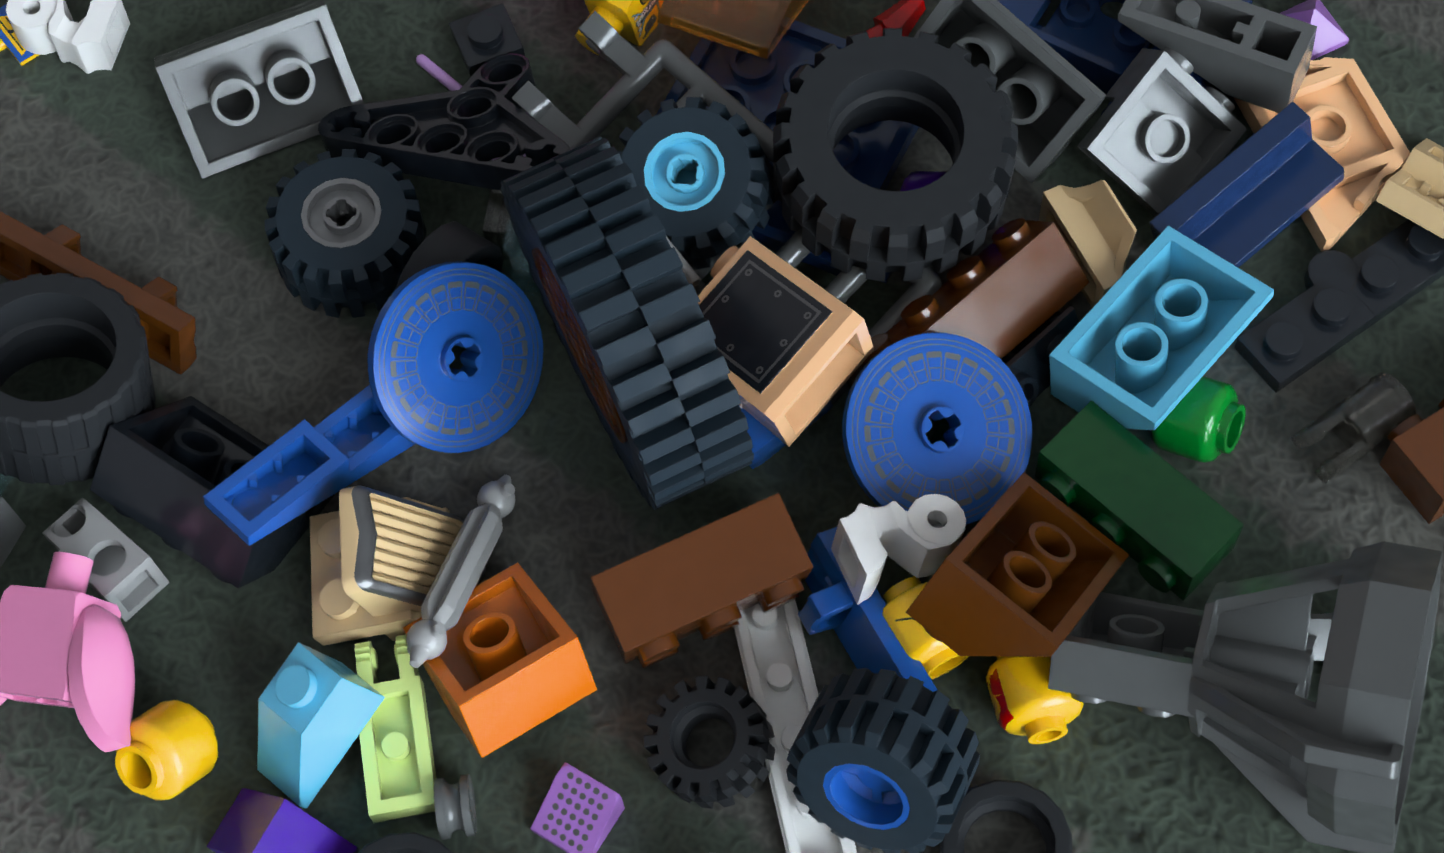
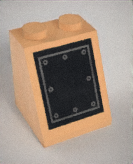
(781, 337)

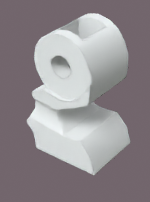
(49, 27)
(913, 539)

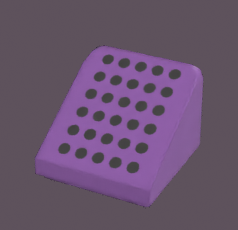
(577, 812)

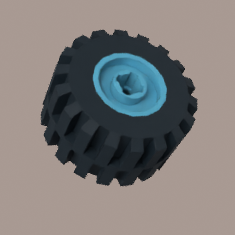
(700, 176)

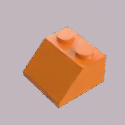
(508, 662)

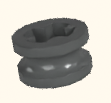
(455, 807)

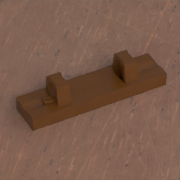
(166, 327)

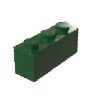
(1137, 501)

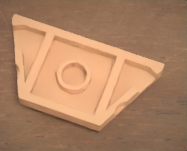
(1353, 131)

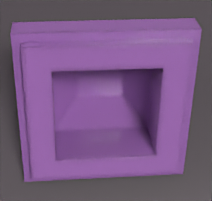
(1328, 34)

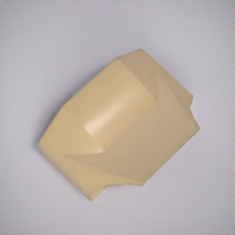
(1094, 230)

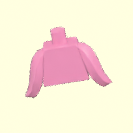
(69, 651)

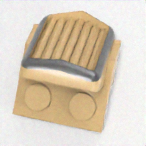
(375, 563)

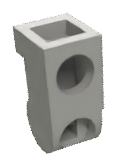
(120, 567)

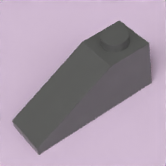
(1230, 45)

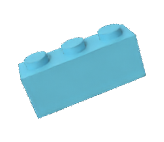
(1155, 332)

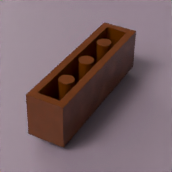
(997, 293)

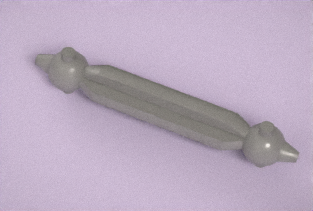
(460, 571)

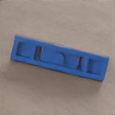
(859, 626)

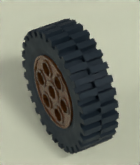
(629, 321)

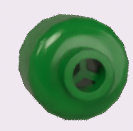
(1203, 422)

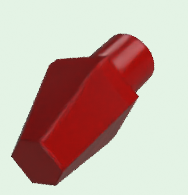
(901, 15)

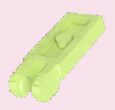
(396, 740)

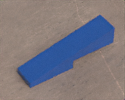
(305, 468)

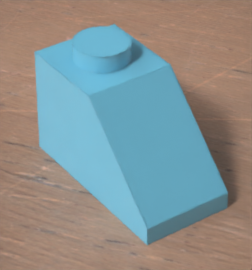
(310, 721)

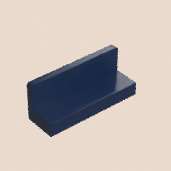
(1255, 190)

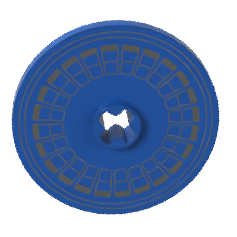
(412, 356)
(938, 379)

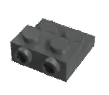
(1161, 129)

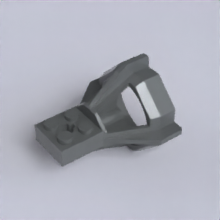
(1247, 674)

